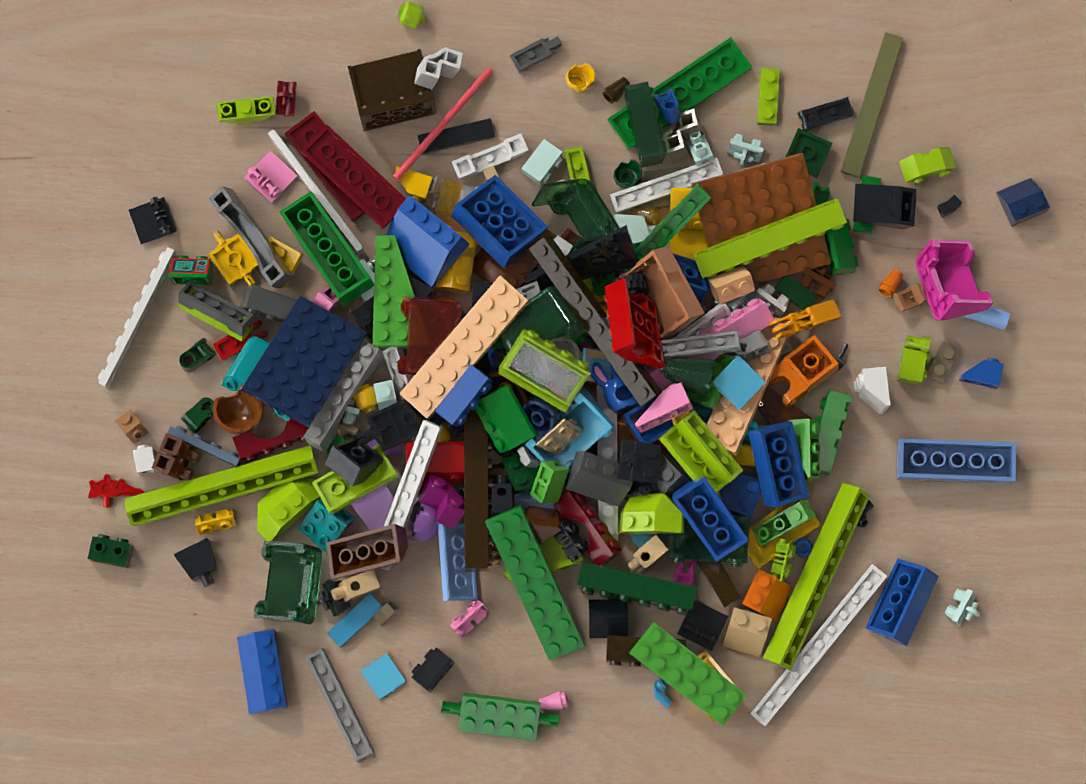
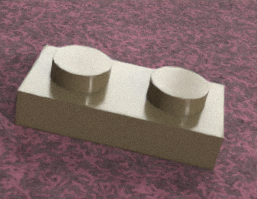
(943, 362)

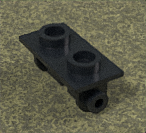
(640, 489)

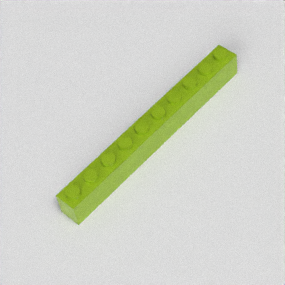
(220, 486)
(816, 576)

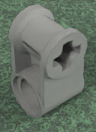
(753, 346)

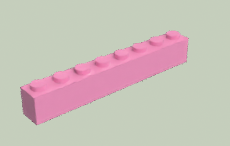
(747, 320)

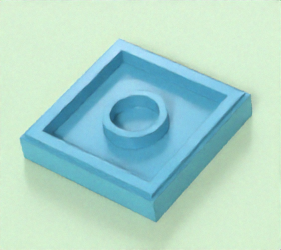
(738, 382)

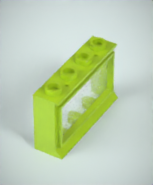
(544, 370)

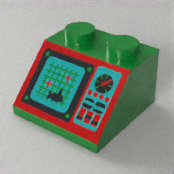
(194, 270)

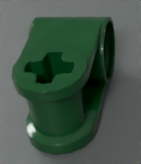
(197, 355)
(198, 415)

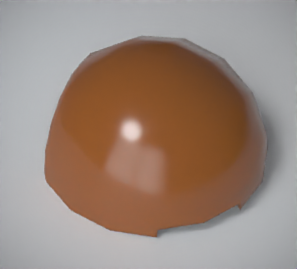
(237, 412)

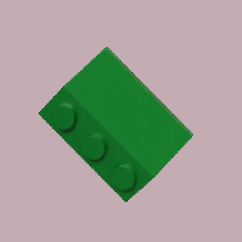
(840, 250)
(504, 418)

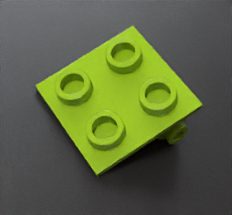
(785, 568)

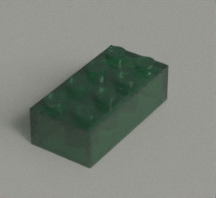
(644, 124)

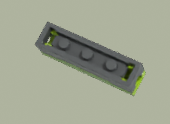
(215, 311)

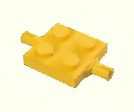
(233, 259)

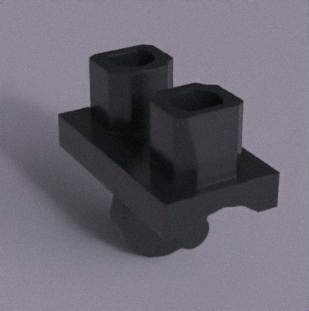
(338, 606)

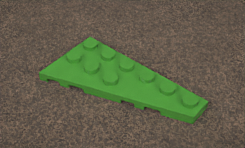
(390, 287)

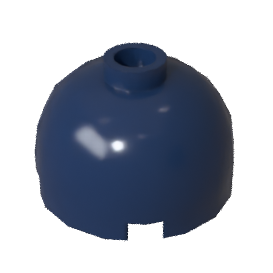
(542, 415)

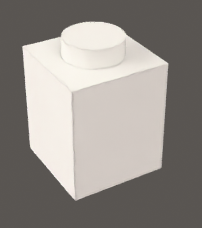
(144, 459)

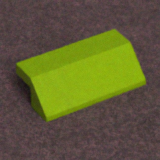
(700, 452)

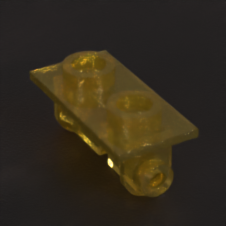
(448, 198)

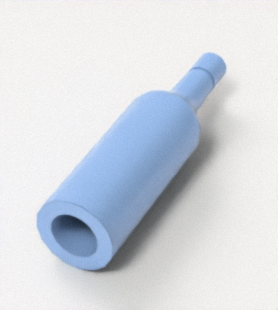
(992, 317)

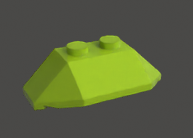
(285, 506)
(650, 516)

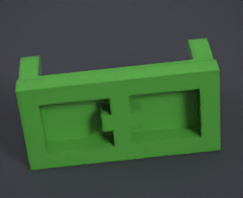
(549, 482)

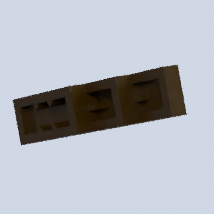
(719, 581)

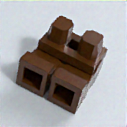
(177, 458)

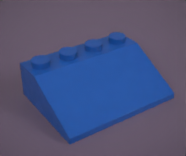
(498, 221)
(425, 241)

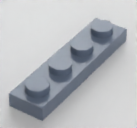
(212, 449)

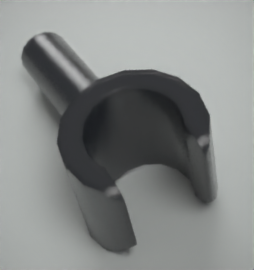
(839, 358)

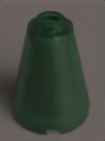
(692, 373)

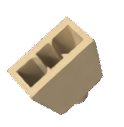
(655, 547)
(361, 583)

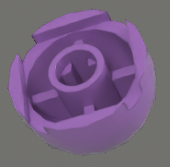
(423, 524)

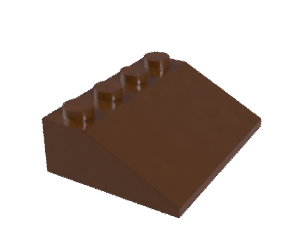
(489, 269)

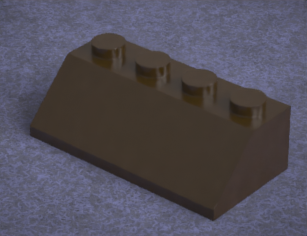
(619, 647)

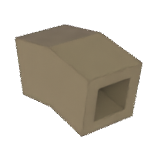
(385, 613)

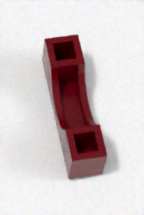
(250, 445)
(602, 544)

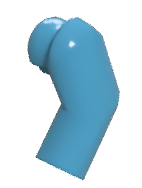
(660, 693)

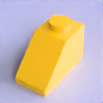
(416, 184)

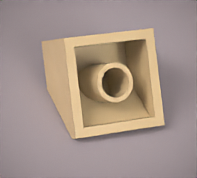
(746, 632)

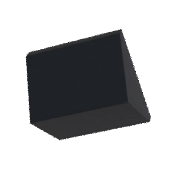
(607, 618)

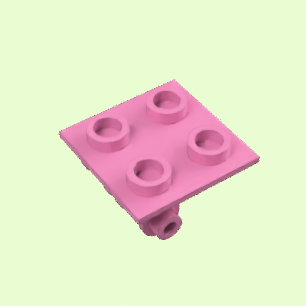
(270, 176)

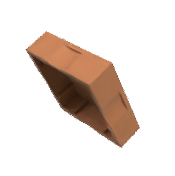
(669, 290)

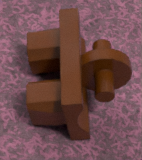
(811, 277)

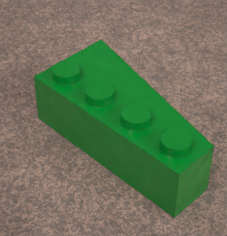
(831, 421)

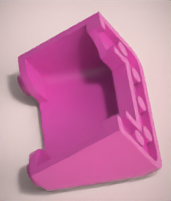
(949, 281)

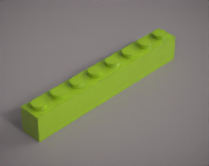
(770, 238)

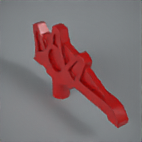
(110, 488)

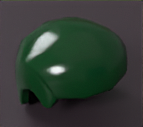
(628, 174)

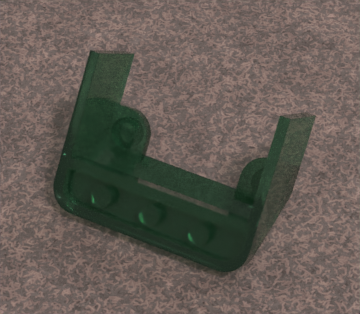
(583, 206)

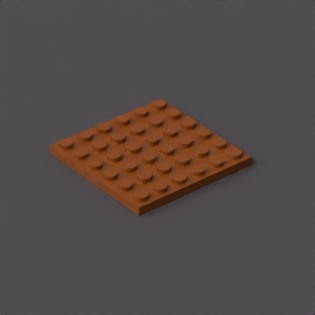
(758, 198)

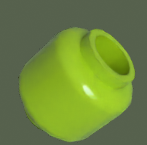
(411, 14)

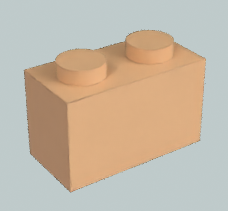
(731, 284)

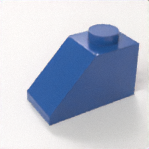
(985, 374)

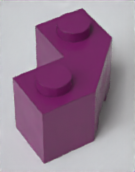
(444, 498)

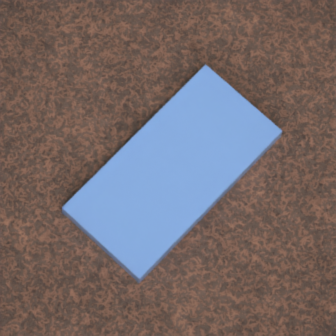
(456, 583)

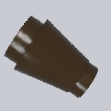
(615, 90)

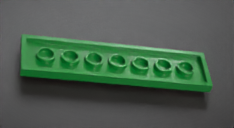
(692, 84)
(535, 582)

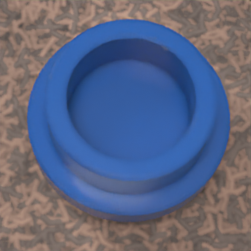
(803, 547)

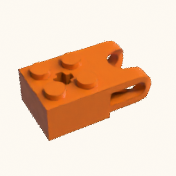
(799, 374)

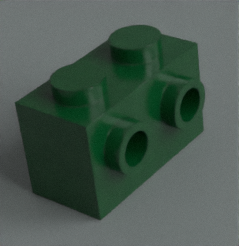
(110, 551)

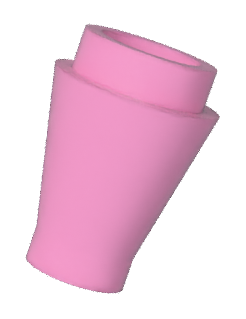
(555, 701)

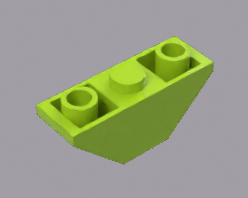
(246, 110)

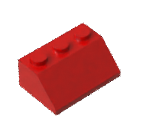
(445, 462)

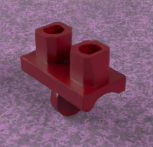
(286, 98)

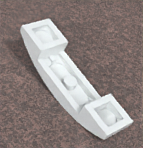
(495, 156)

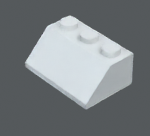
(873, 388)

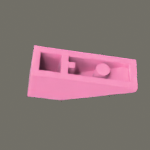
(667, 406)

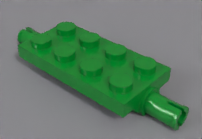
(499, 716)

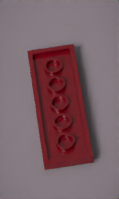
(300, 136)
(354, 176)

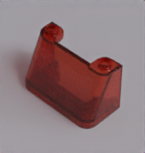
(428, 326)

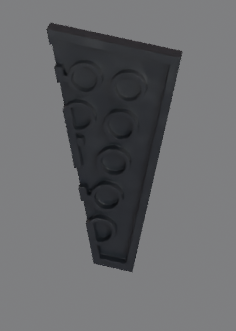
(597, 258)

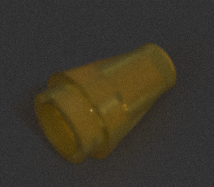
(651, 215)

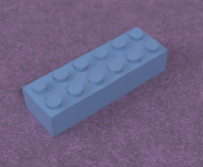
(956, 461)

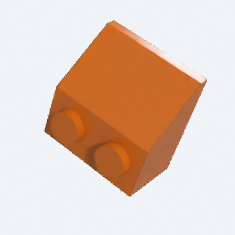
(766, 595)

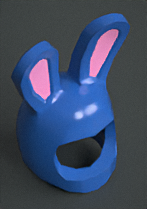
(615, 391)

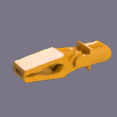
(810, 318)

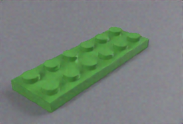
(688, 673)

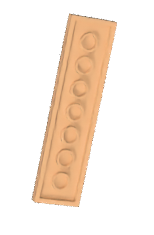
(464, 346)
(726, 420)

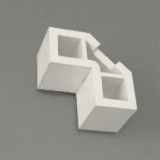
(444, 63)

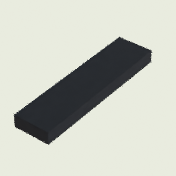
(460, 135)

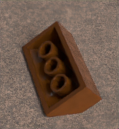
(367, 551)

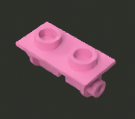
(462, 621)

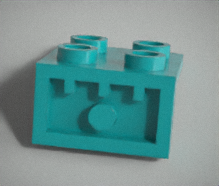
(323, 527)

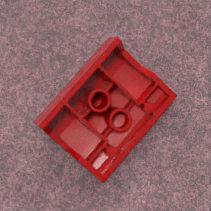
(633, 325)

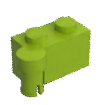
(913, 360)

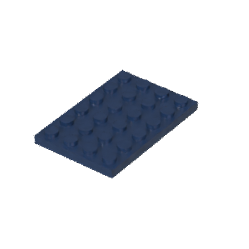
(304, 361)

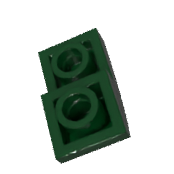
(795, 292)

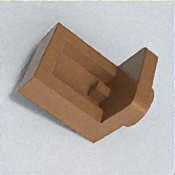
(910, 297)
(131, 426)

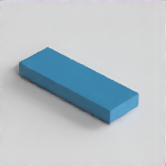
(354, 620)

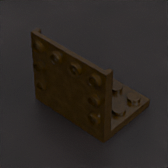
(388, 92)

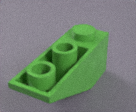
(807, 438)
(784, 522)

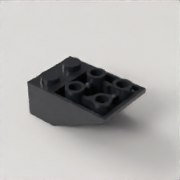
(885, 205)

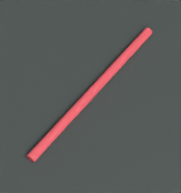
(442, 124)

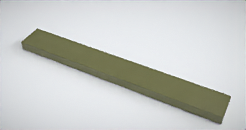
(871, 105)

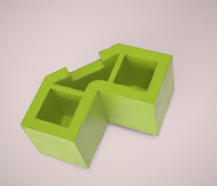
(918, 166)

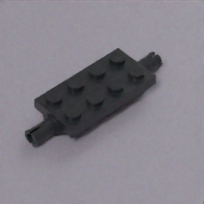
(395, 425)

